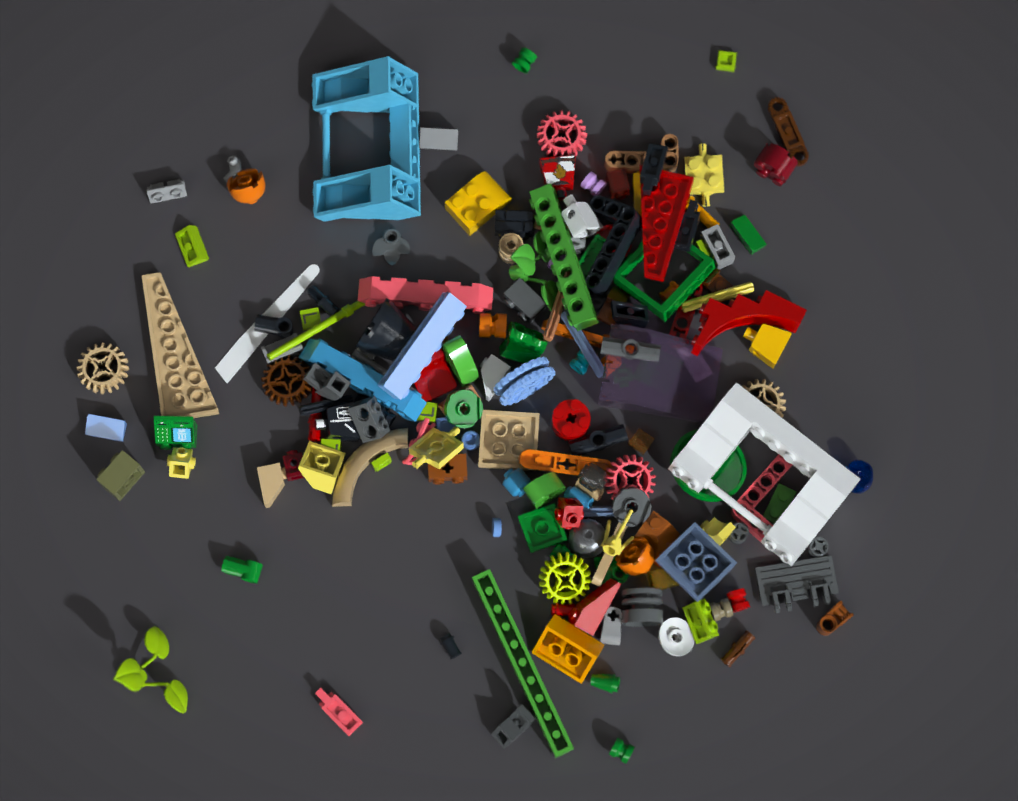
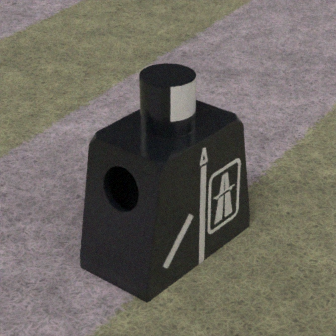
(338, 424)

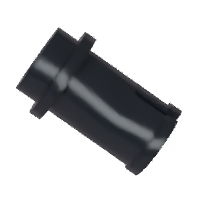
(450, 646)

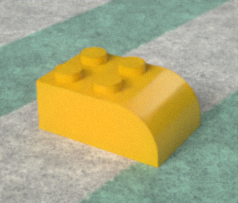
(477, 202)

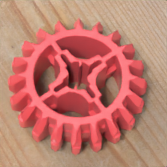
(554, 122)
(635, 474)

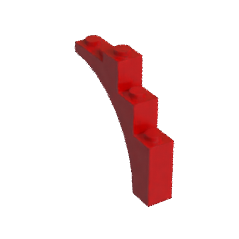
(767, 310)

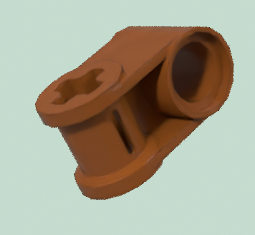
(836, 617)

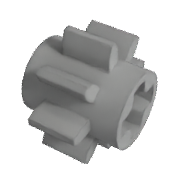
(579, 245)

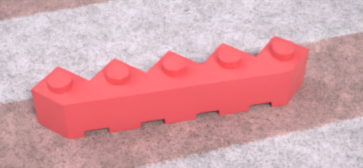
(423, 293)

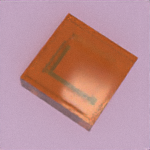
(641, 441)

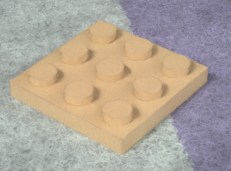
(505, 437)

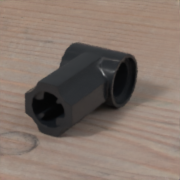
(271, 325)

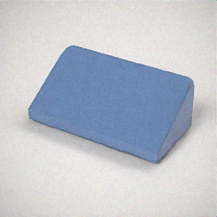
(105, 427)

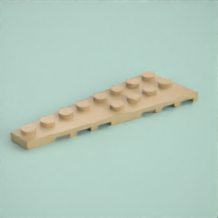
(177, 370)

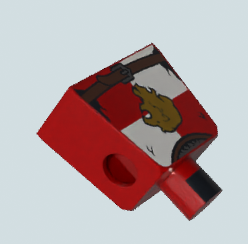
(558, 172)

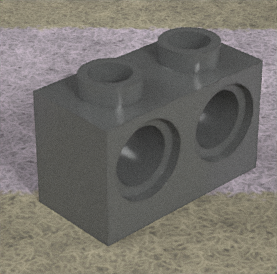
(369, 423)

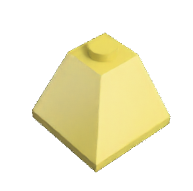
(321, 466)

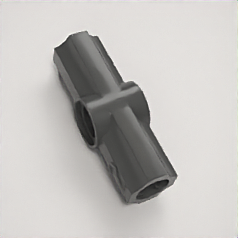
(617, 347)

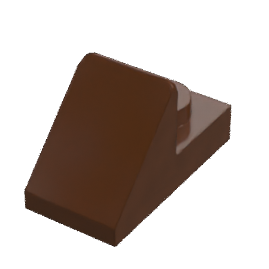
(715, 282)
(615, 294)

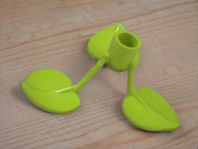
(134, 678)

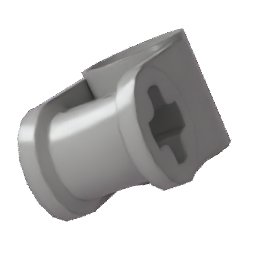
(611, 629)

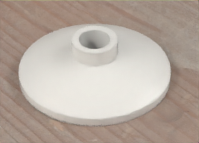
(683, 636)

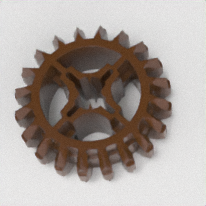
(280, 382)

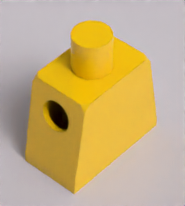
(767, 343)

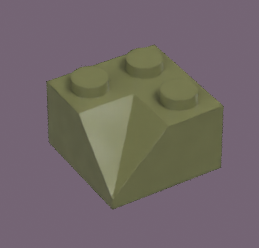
(120, 475)

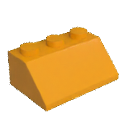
(567, 648)

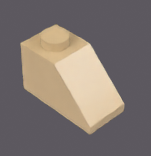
(271, 482)

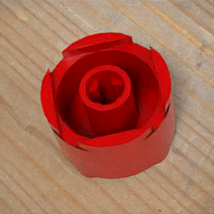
(570, 409)

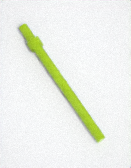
(346, 311)

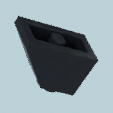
(629, 314)

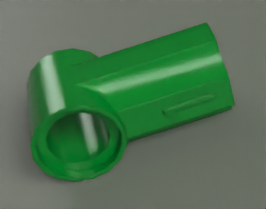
(246, 570)

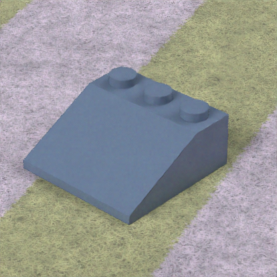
(696, 562)

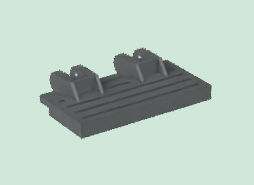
(797, 580)

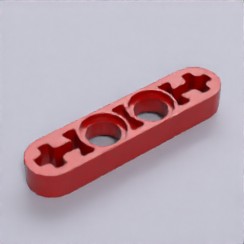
(688, 316)

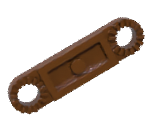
(788, 130)

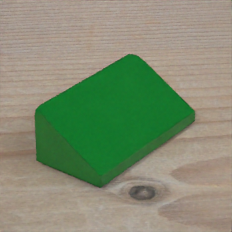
(747, 234)

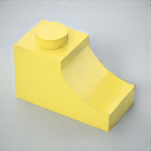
(717, 530)

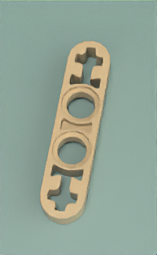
(605, 562)

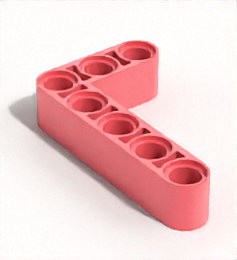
(761, 491)

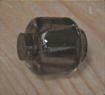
(592, 477)

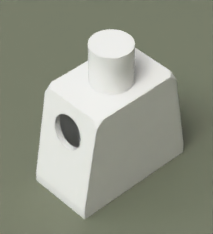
(580, 218)

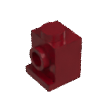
(293, 472)

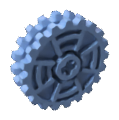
(524, 381)

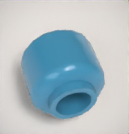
(515, 481)

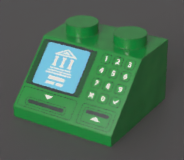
(175, 432)

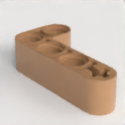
(639, 157)

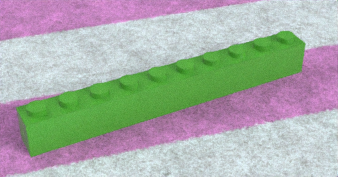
(522, 663)

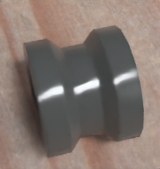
(740, 529)
(821, 545)

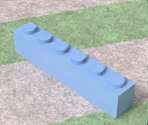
(422, 346)

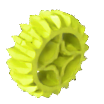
(559, 584)

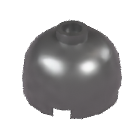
(587, 538)

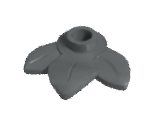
(391, 249)

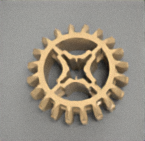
(98, 374)
(763, 389)

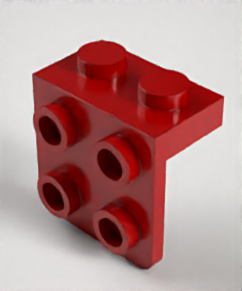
(435, 378)

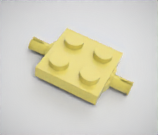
(707, 174)
(436, 447)

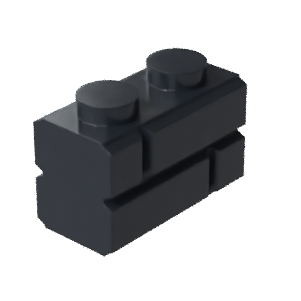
(514, 222)

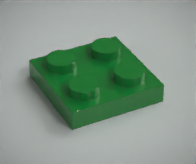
(541, 528)

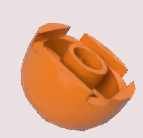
(247, 186)
(636, 557)

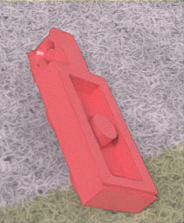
(339, 712)

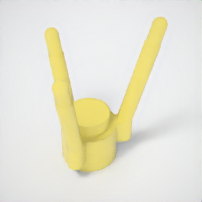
(612, 545)

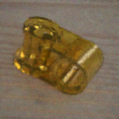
(660, 579)

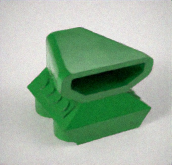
(522, 343)

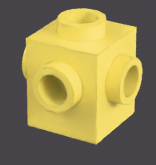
(181, 462)

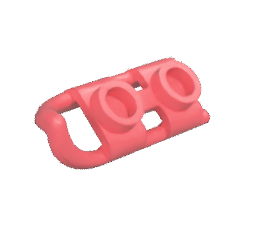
(422, 428)

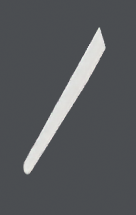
(250, 339)

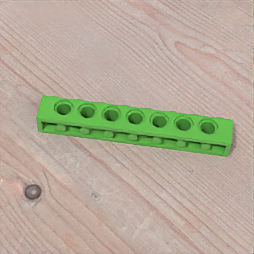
(586, 315)

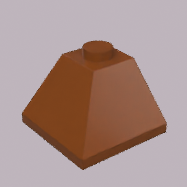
(658, 533)

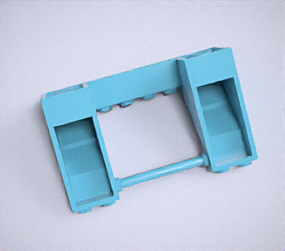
(382, 191)

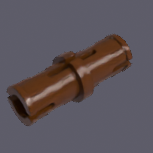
(737, 648)

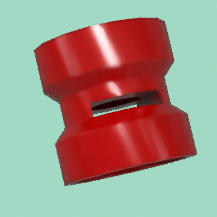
(738, 601)

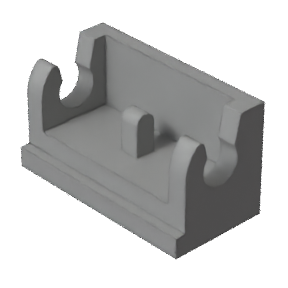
(438, 139)
(295, 351)

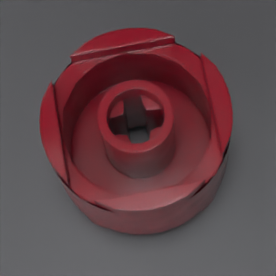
(775, 164)

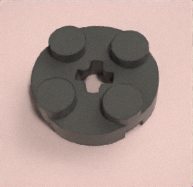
(625, 497)

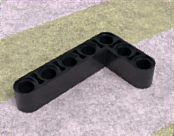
(614, 241)

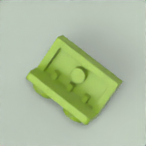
(701, 621)

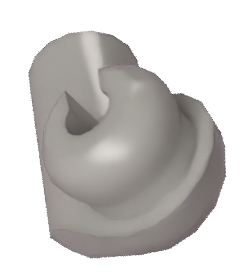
(235, 167)

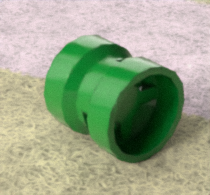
(524, 60)
(621, 750)

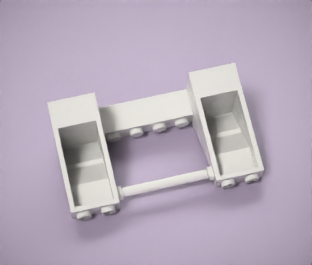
(723, 432)

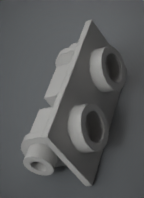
(159, 192)

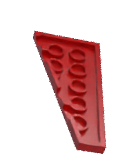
(662, 220)

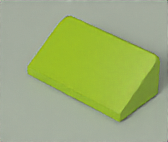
(191, 245)

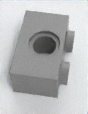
(718, 246)

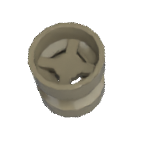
(721, 609)

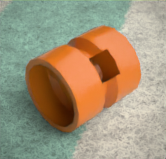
(492, 325)

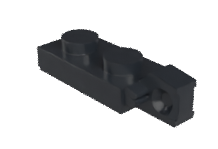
(652, 167)
(688, 227)

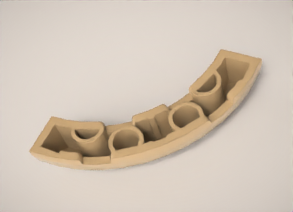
(361, 459)

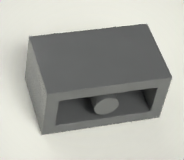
(524, 301)

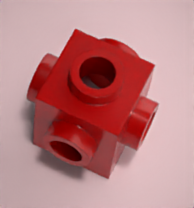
(569, 512)

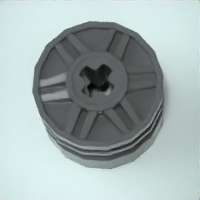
(642, 607)

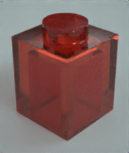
(618, 184)

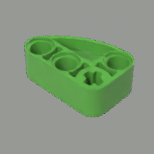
(460, 361)
(544, 489)

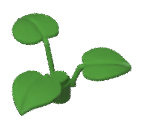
(525, 260)

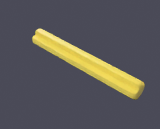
(720, 296)

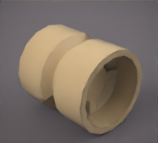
(507, 245)

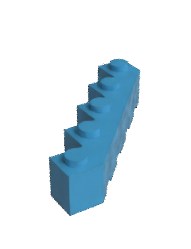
(362, 378)

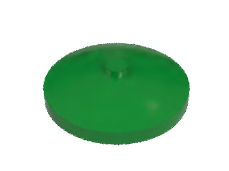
(728, 477)

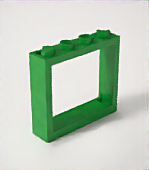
(678, 297)

